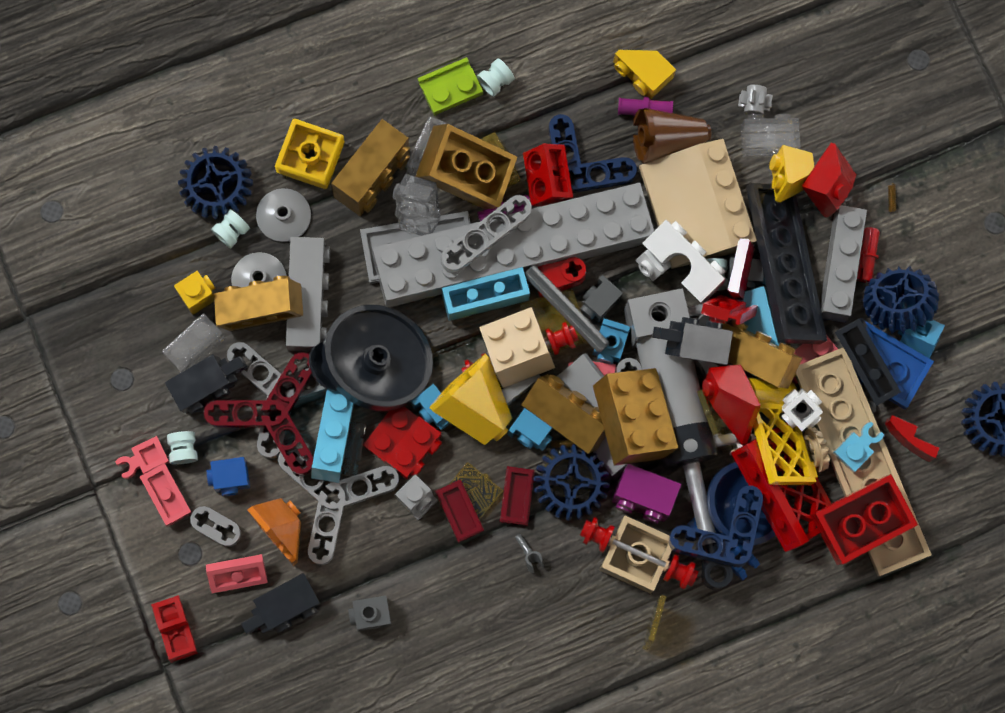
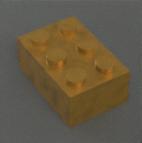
(466, 166)
(371, 168)
(635, 416)

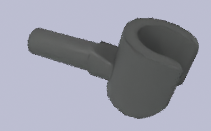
(531, 556)

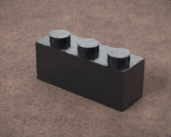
(869, 361)

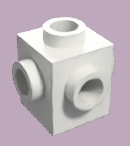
(809, 417)

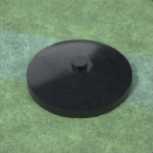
(377, 357)

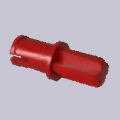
(868, 254)

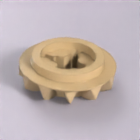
(817, 449)

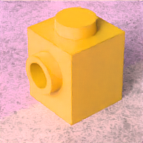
(195, 291)

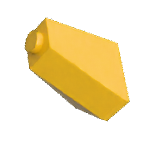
(475, 403)

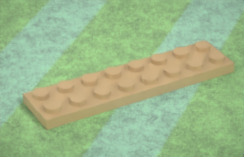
(846, 412)

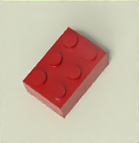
(864, 519)

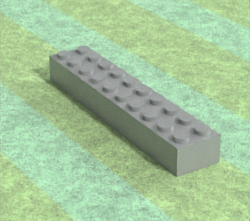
(552, 233)

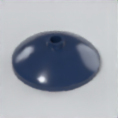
(721, 502)

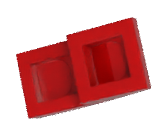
(904, 433)
(174, 628)

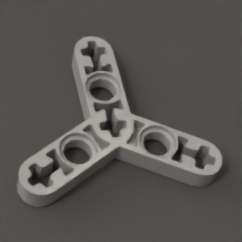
(266, 387)
(335, 510)

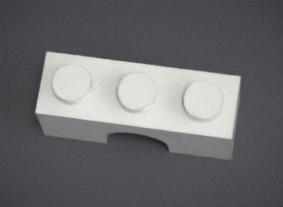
(669, 241)

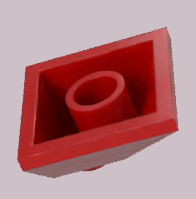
(830, 181)
(732, 399)

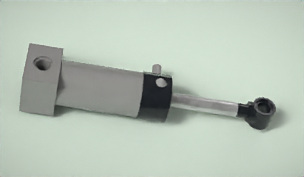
(687, 416)

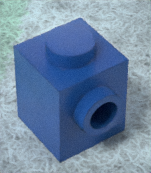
(228, 476)

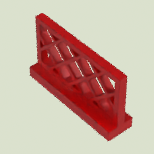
(775, 506)

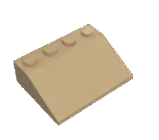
(702, 196)

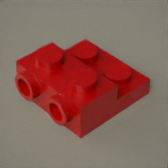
(403, 441)

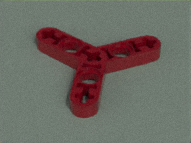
(282, 422)

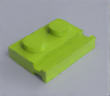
(450, 86)

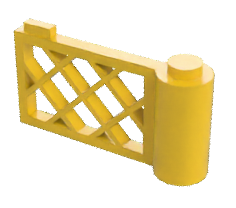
(771, 399)

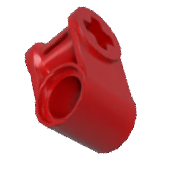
(559, 276)

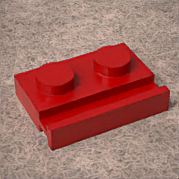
(725, 308)

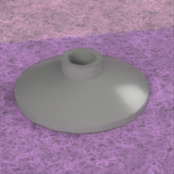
(291, 225)
(256, 263)

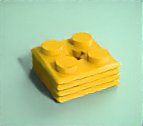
(302, 138)

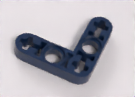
(575, 166)
(724, 543)

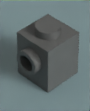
(370, 613)

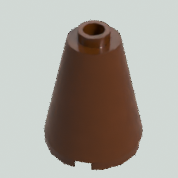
(666, 133)

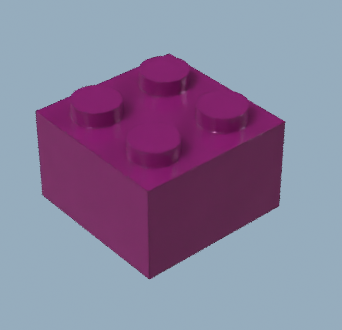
(645, 494)

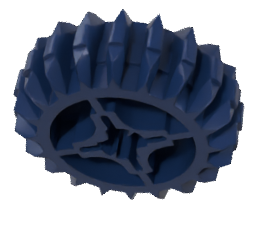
(225, 180)
(901, 299)
(977, 422)
(594, 484)

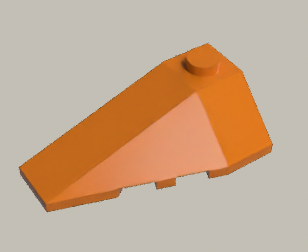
(280, 524)

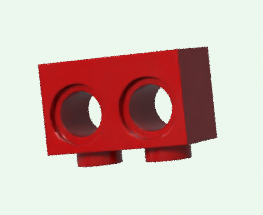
(547, 174)

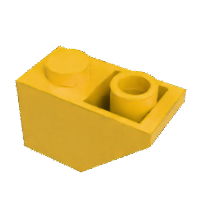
(645, 69)
(789, 171)

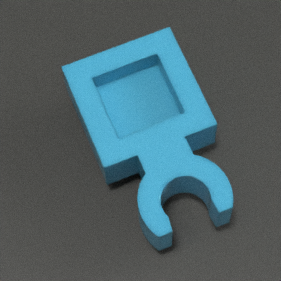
(856, 449)

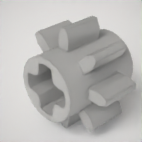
(755, 100)

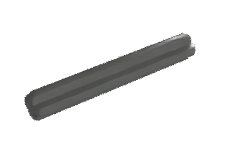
(566, 309)

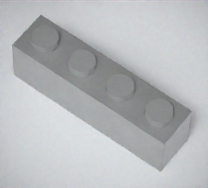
(842, 263)
(307, 268)

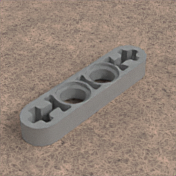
(488, 236)

